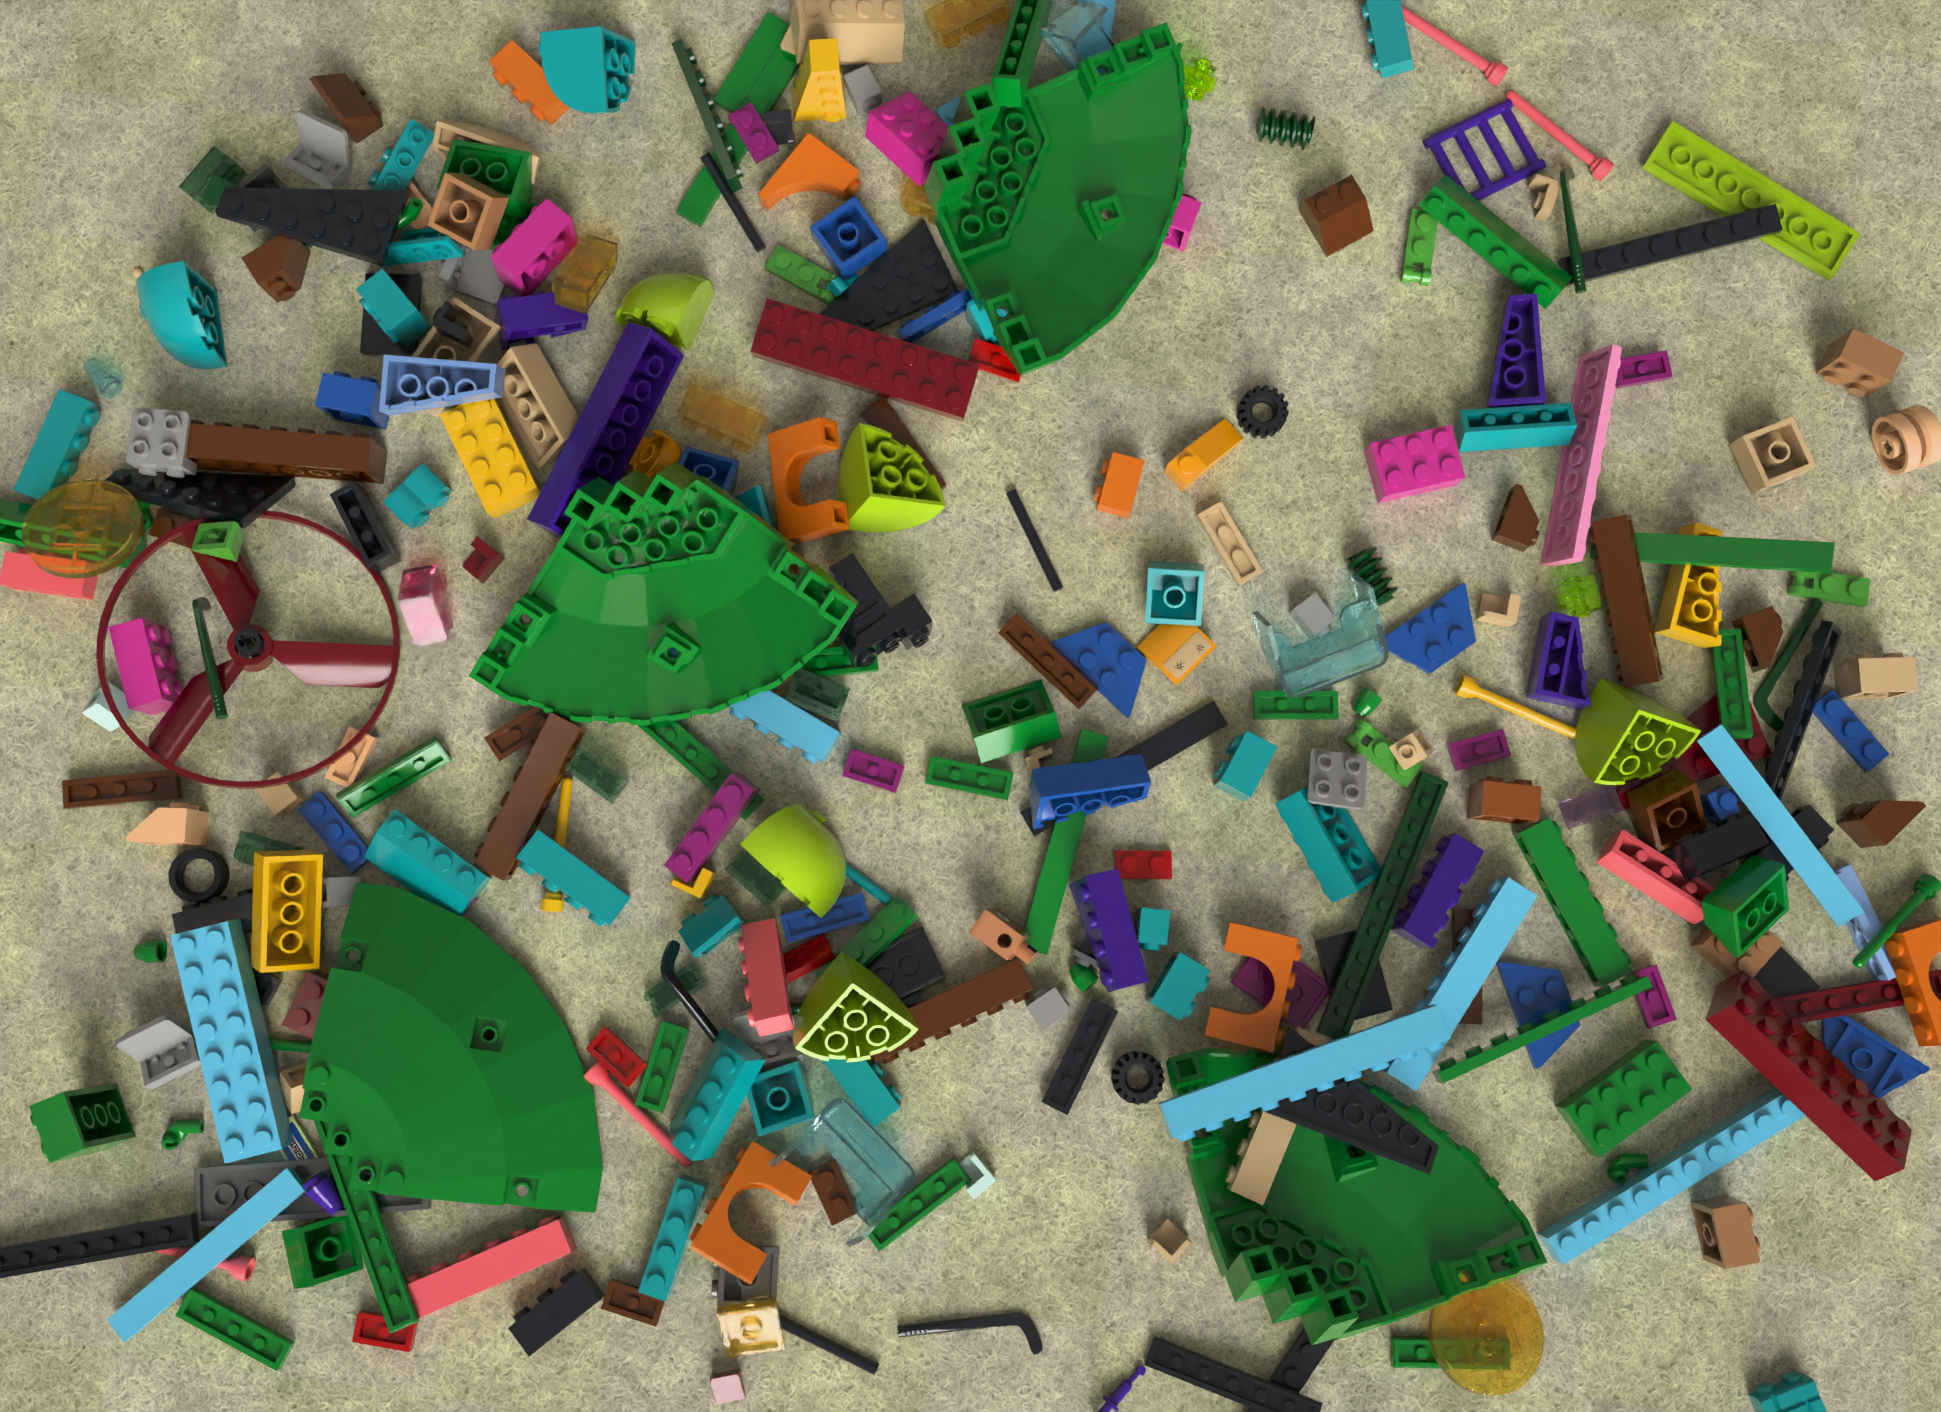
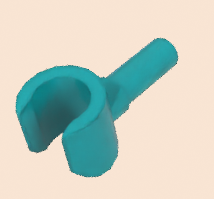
(839, 285)

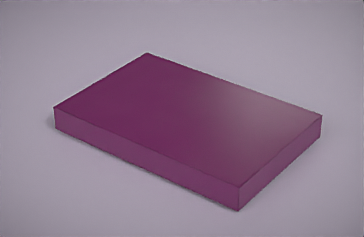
(1306, 997)

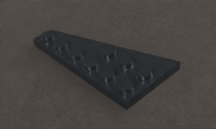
(333, 219)
(897, 285)
(208, 495)
(1355, 1117)

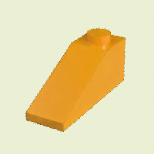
(1202, 454)

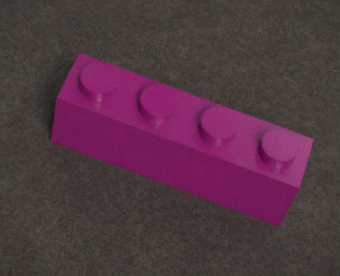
(712, 827)

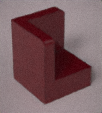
(482, 560)

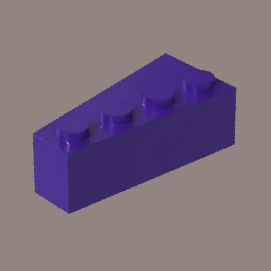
(1518, 360)
(1437, 890)
(1110, 929)

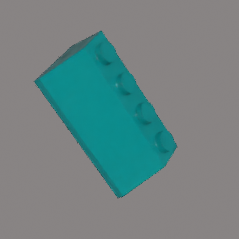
(1330, 845)
(425, 864)
(715, 1096)

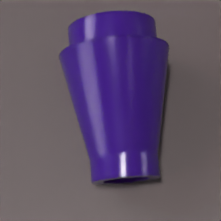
(323, 1192)

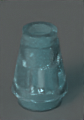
(103, 378)

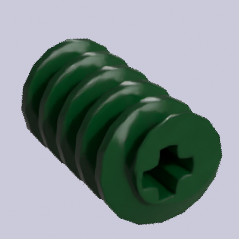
(1284, 127)
(1369, 572)

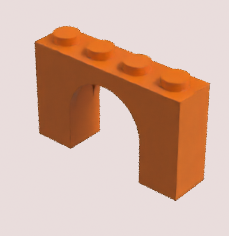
(789, 453)
(1910, 955)
(1261, 1027)
(716, 1238)

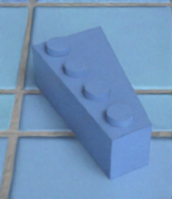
(431, 383)

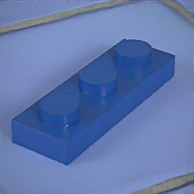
(935, 316)
(1849, 731)
(335, 831)
(843, 913)

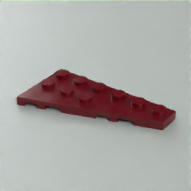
(1694, 760)

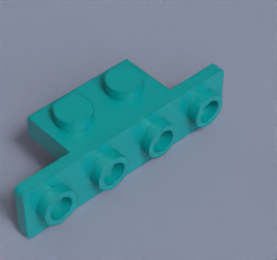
(402, 159)
(422, 246)

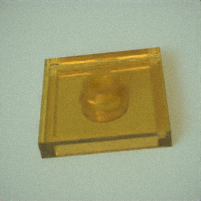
(751, 1327)

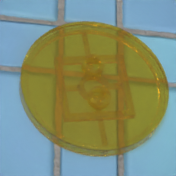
(82, 528)
(1488, 1339)

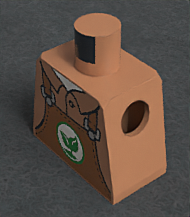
(993, 931)

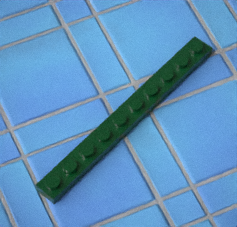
(1382, 906)

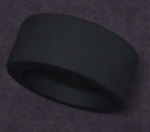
(177, 869)

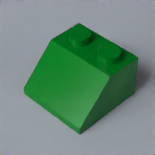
(321, 1251)

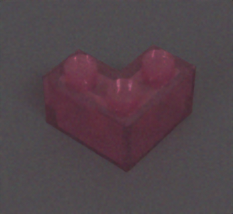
(423, 604)

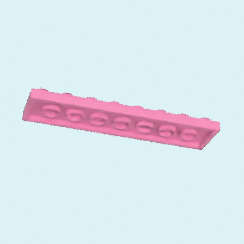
(1581, 459)

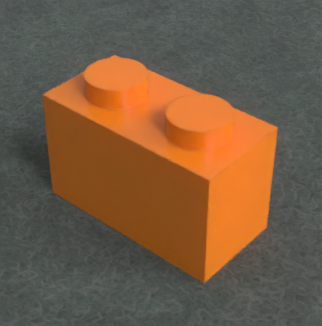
(1119, 485)

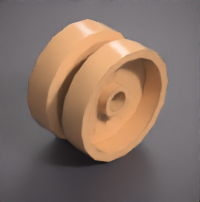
(1907, 439)

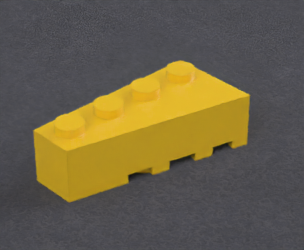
(820, 84)
(1691, 599)

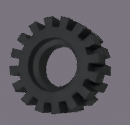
(1266, 396)
(1154, 1084)

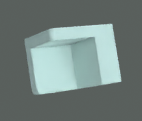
(99, 711)
(979, 1173)

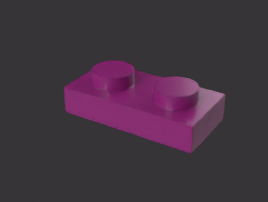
(753, 133)
(1643, 369)
(1479, 750)
(873, 771)
(1654, 1002)

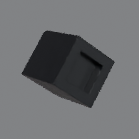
(780, 126)

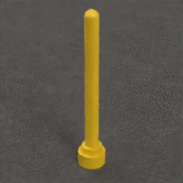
(1469, 688)
(553, 901)

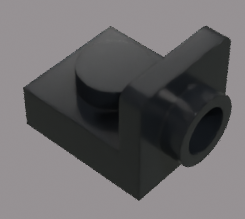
(451, 328)

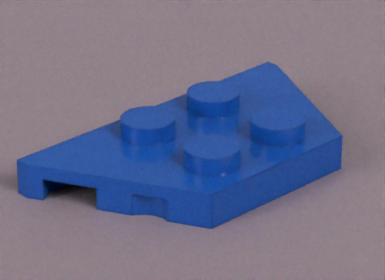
(1435, 632)
(1108, 662)
(1531, 994)
(1869, 1055)

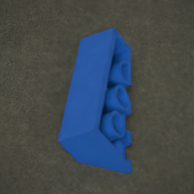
(1086, 787)

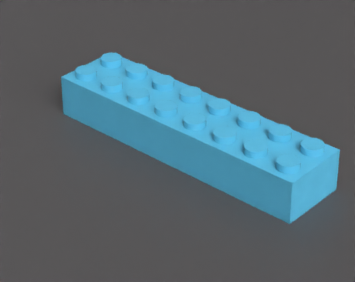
(232, 1040)

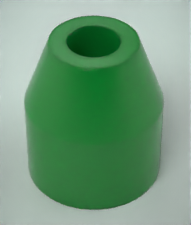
(1366, 702)
(148, 951)
(1083, 977)

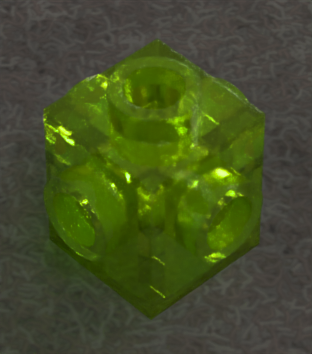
(1194, 86)
(1579, 596)

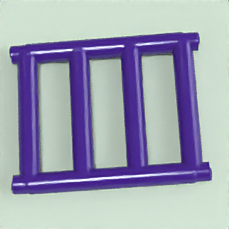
(1480, 120)

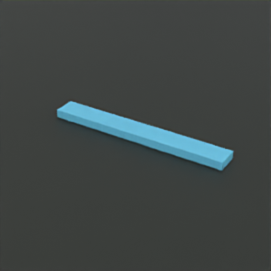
(1780, 825)
(207, 1254)

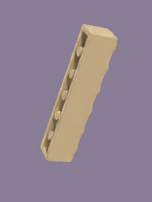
(1263, 1148)

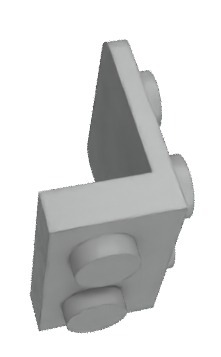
(322, 151)
(472, 275)
(160, 442)
(1336, 778)
(775, 1048)
(163, 1050)

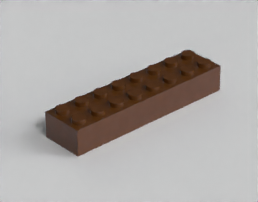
(286, 452)

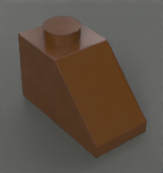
(1517, 521)
(1760, 636)

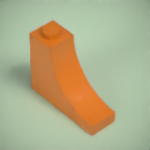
(811, 168)

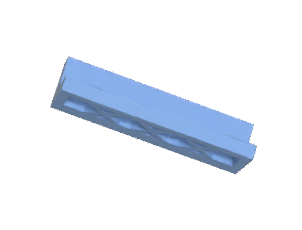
(1865, 925)

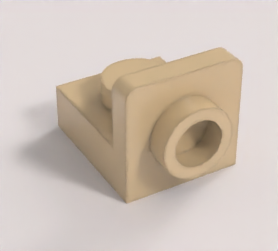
(1548, 191)
(1411, 749)
(1035, 755)

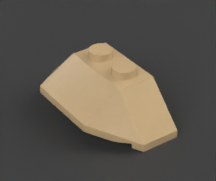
(449, 130)

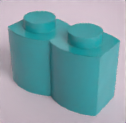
(418, 496)

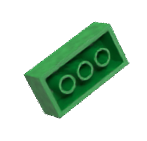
(1623, 1097)
(81, 1122)

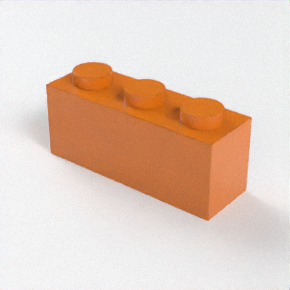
(527, 82)

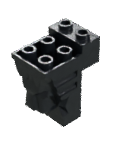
(874, 620)

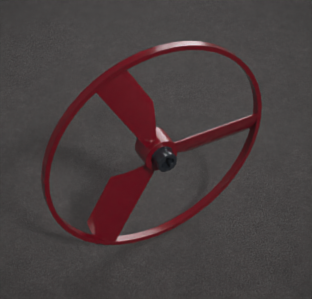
(310, 661)

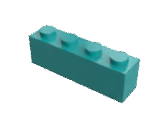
(1389, 36)
(1515, 427)
(58, 445)
(573, 878)
(866, 1088)
(673, 1237)

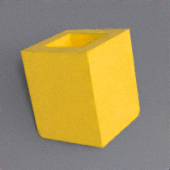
(697, 887)

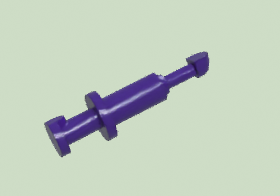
(1121, 1391)

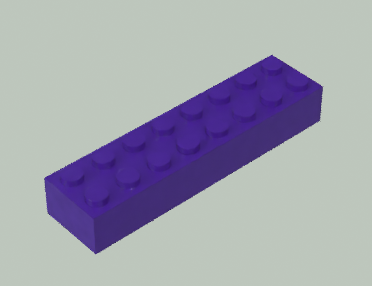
(609, 423)

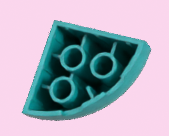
(588, 67)
(183, 314)

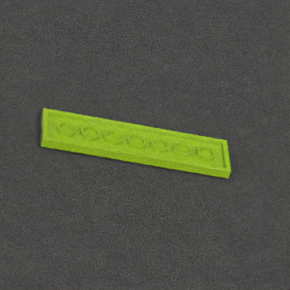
(1734, 187)

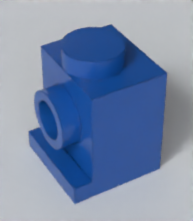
(1722, 801)

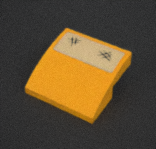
(1176, 649)

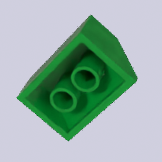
(496, 167)
(1011, 721)
(1747, 903)

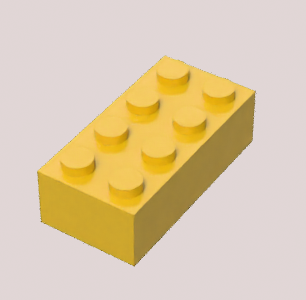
(491, 456)
(286, 910)

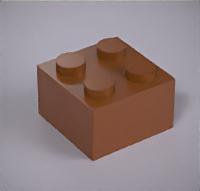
(1504, 802)

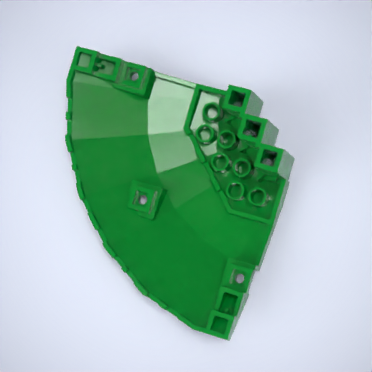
(1029, 186)
(656, 572)
(421, 1088)
(1346, 1234)

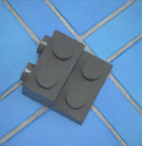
(733, 1290)

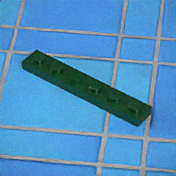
(712, 123)

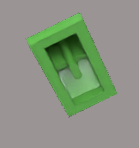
(219, 540)

